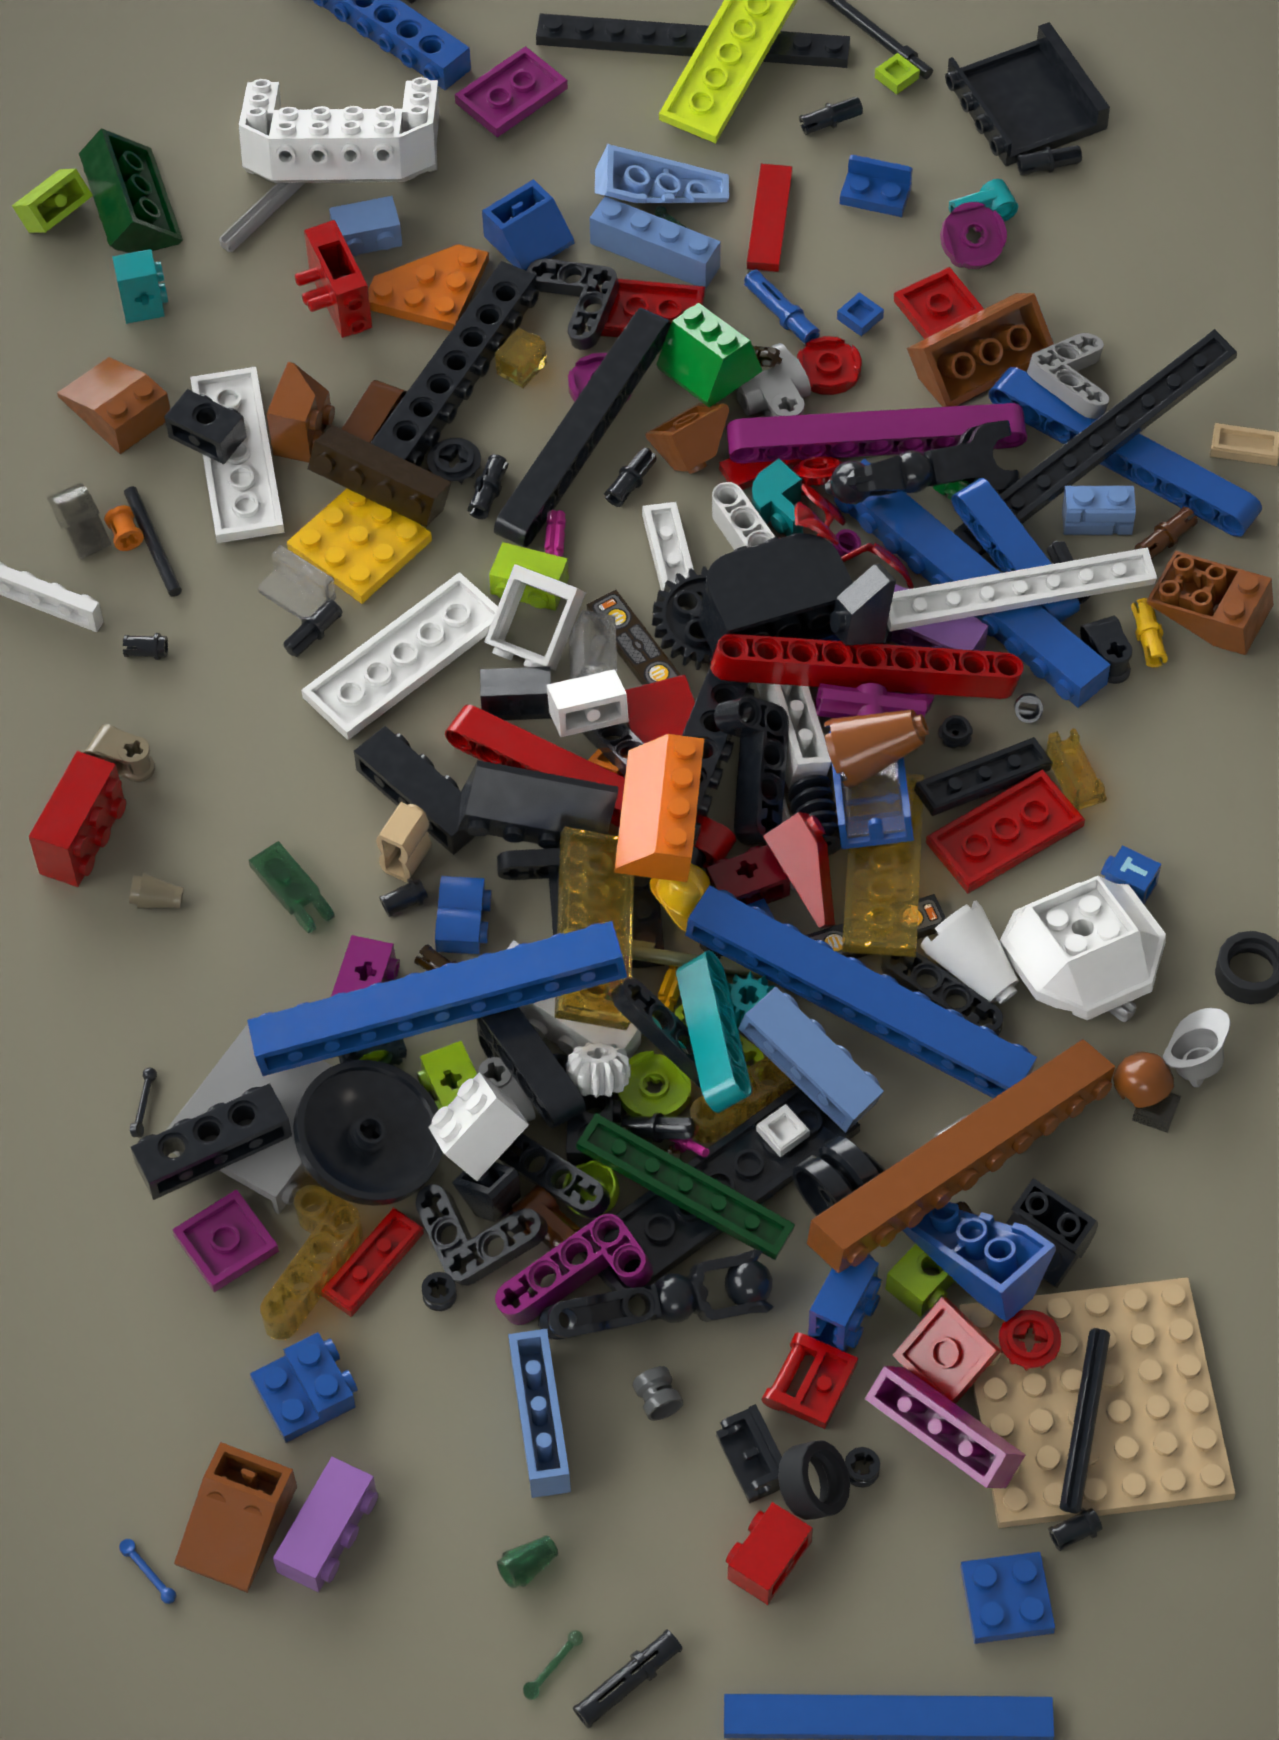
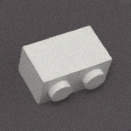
(587, 703)

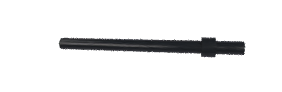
(881, 36)

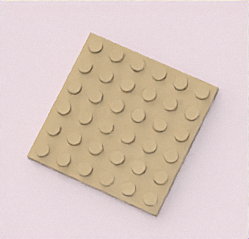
(1156, 1412)

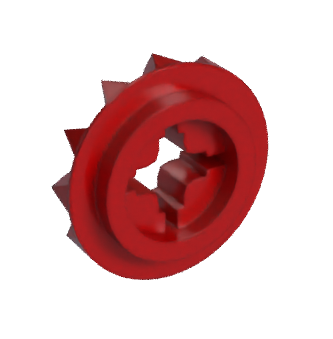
(816, 470)
(1044, 1331)

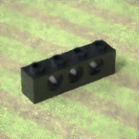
(203, 1158)

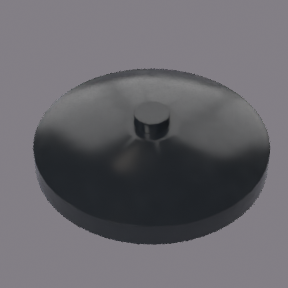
(367, 1132)

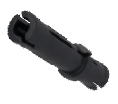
(663, 1647)

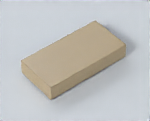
(1245, 444)

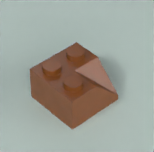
(298, 414)

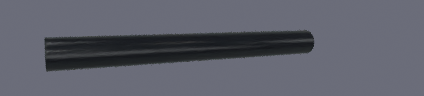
(152, 541)

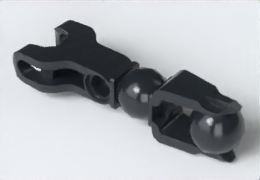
(916, 470)
(669, 1299)

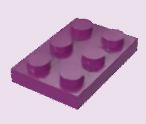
(511, 91)

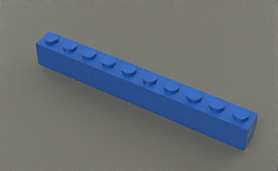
(943, 558)
(857, 993)
(436, 998)

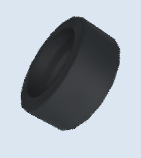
(1242, 990)
(795, 1481)

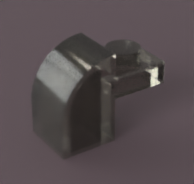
(79, 516)

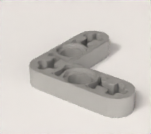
(1059, 365)

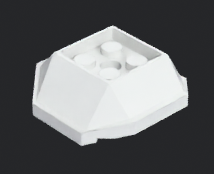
(1085, 947)

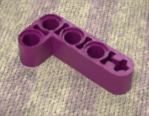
(571, 1276)

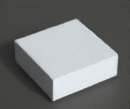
(783, 1130)

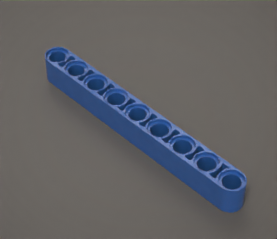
(1138, 460)

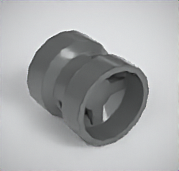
(657, 1392)

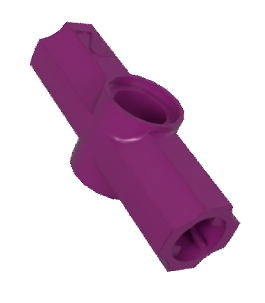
(865, 699)

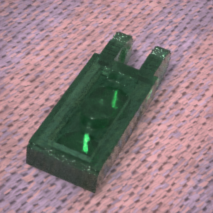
(290, 884)

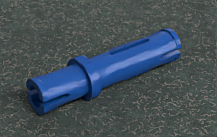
(790, 315)

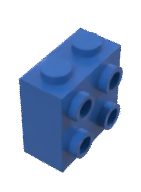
(844, 1303)

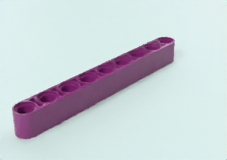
(866, 432)

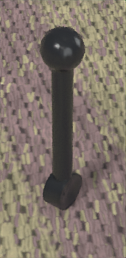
(137, 1128)

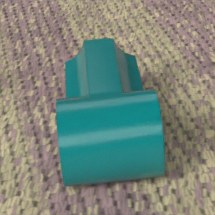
(995, 196)

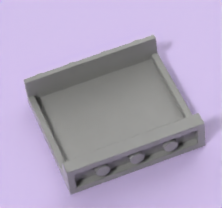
(277, 1169)

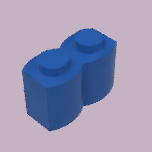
(460, 915)

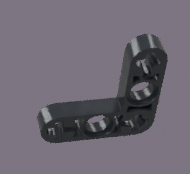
(586, 288)
(465, 1246)

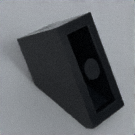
(864, 608)
(492, 1194)

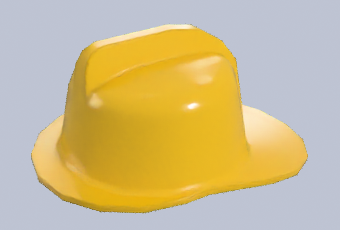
(681, 897)

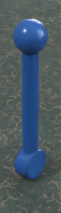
(128, 1549)

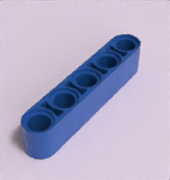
(1004, 536)

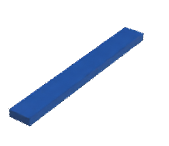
(888, 1717)

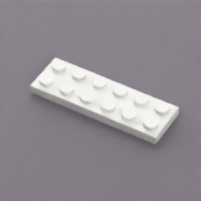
(245, 487)
(402, 656)

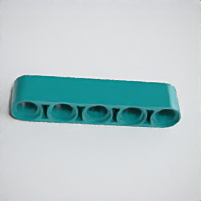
(713, 1032)

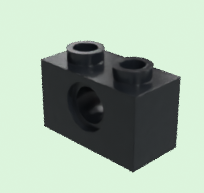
(205, 426)

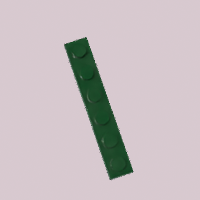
(685, 1186)

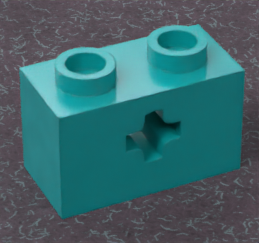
(139, 286)

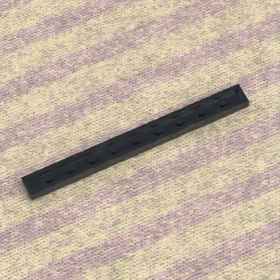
(680, 39)
(1113, 430)

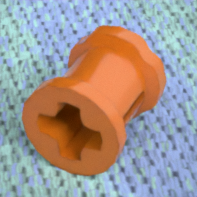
(122, 524)

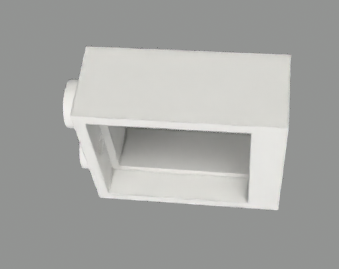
(508, 605)

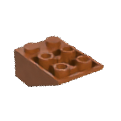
(1213, 600)
(235, 1516)

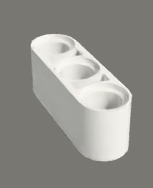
(738, 517)

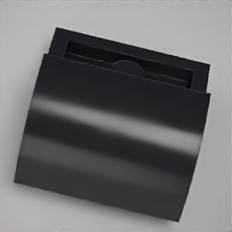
(1057, 1222)

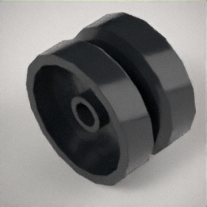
(833, 1174)

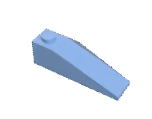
(654, 179)

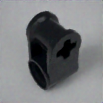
(1110, 642)

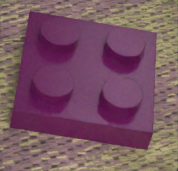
(225, 1240)

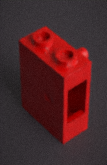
(337, 280)

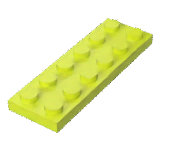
(724, 65)

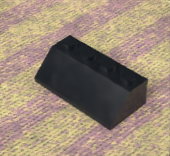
(532, 804)

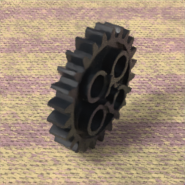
(679, 625)

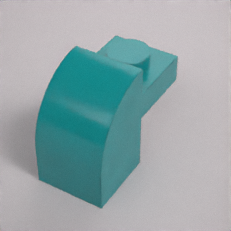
(774, 497)

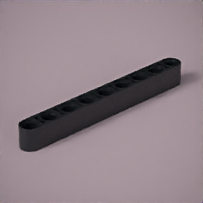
(582, 428)

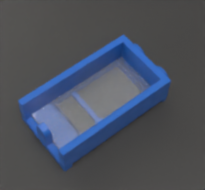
(874, 810)

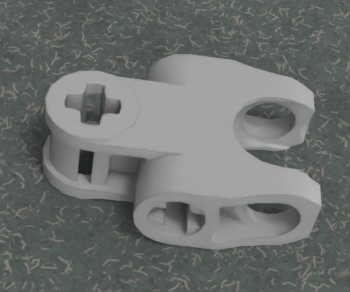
(776, 390)

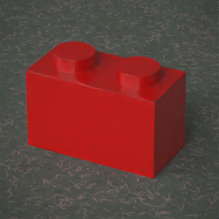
(768, 1552)

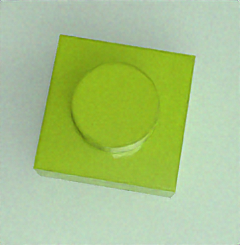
(897, 73)

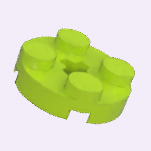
(658, 1068)

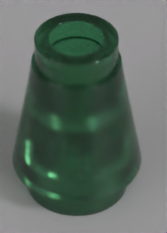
(524, 1562)

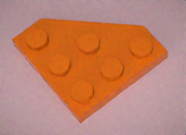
(431, 288)

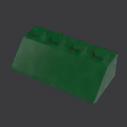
(129, 194)

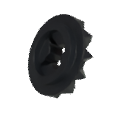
(446, 451)

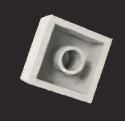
(477, 1125)

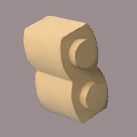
(404, 841)

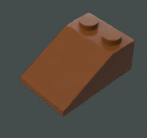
(117, 403)

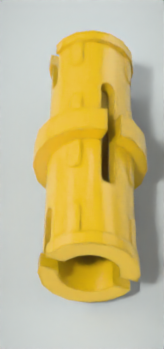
(1149, 633)

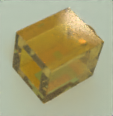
(521, 357)

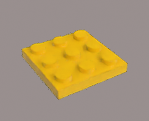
(359, 543)

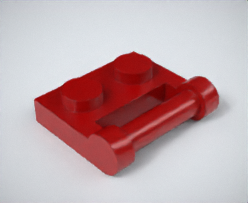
(821, 1386)

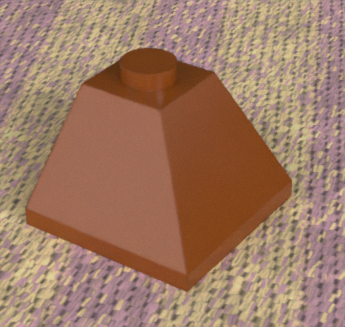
(690, 437)

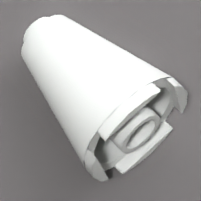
(973, 953)

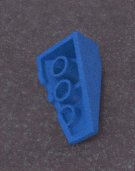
(986, 1257)

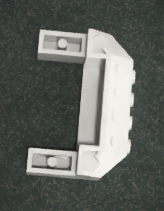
(339, 143)

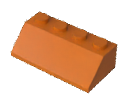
(660, 808)

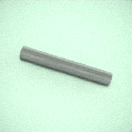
(257, 215)

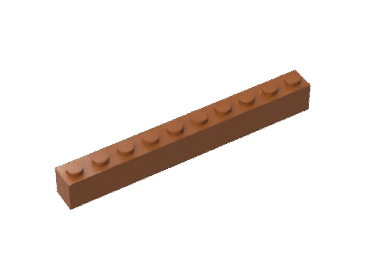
(960, 1156)

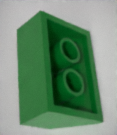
(707, 355)

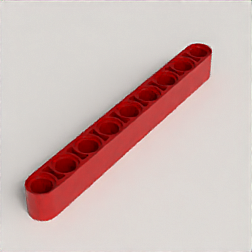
(892, 666)
(506, 744)

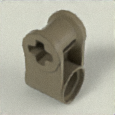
(125, 750)

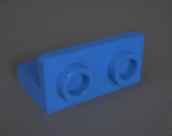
(877, 185)

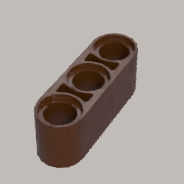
(373, 410)

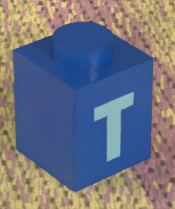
(1133, 869)

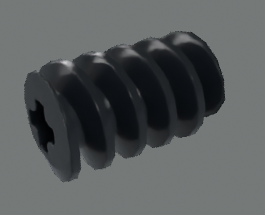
(815, 798)

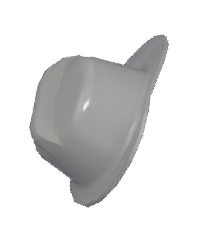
(1198, 1045)

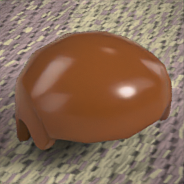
(1143, 1079)

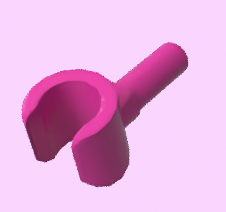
(689, 1144)

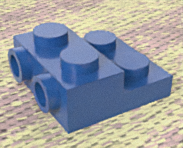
(305, 1387)

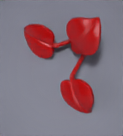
(807, 518)

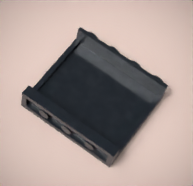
(1029, 97)

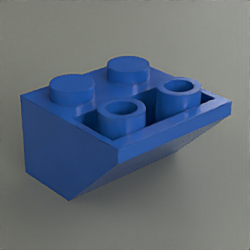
(526, 226)

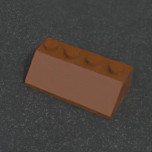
(980, 349)

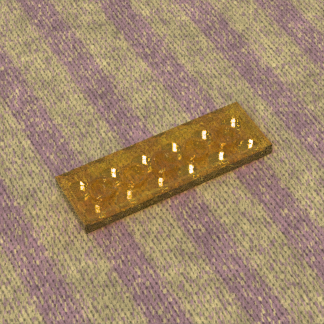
(885, 892)
(590, 896)

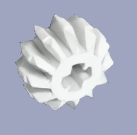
(599, 1069)

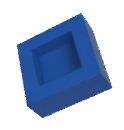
(860, 314)

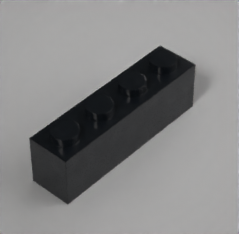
(412, 779)

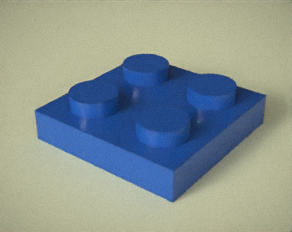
(1007, 1597)

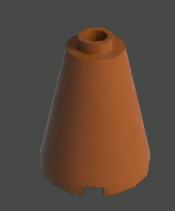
(872, 742)

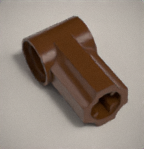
(543, 1203)

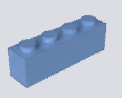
(655, 242)
(811, 1058)
(539, 1413)

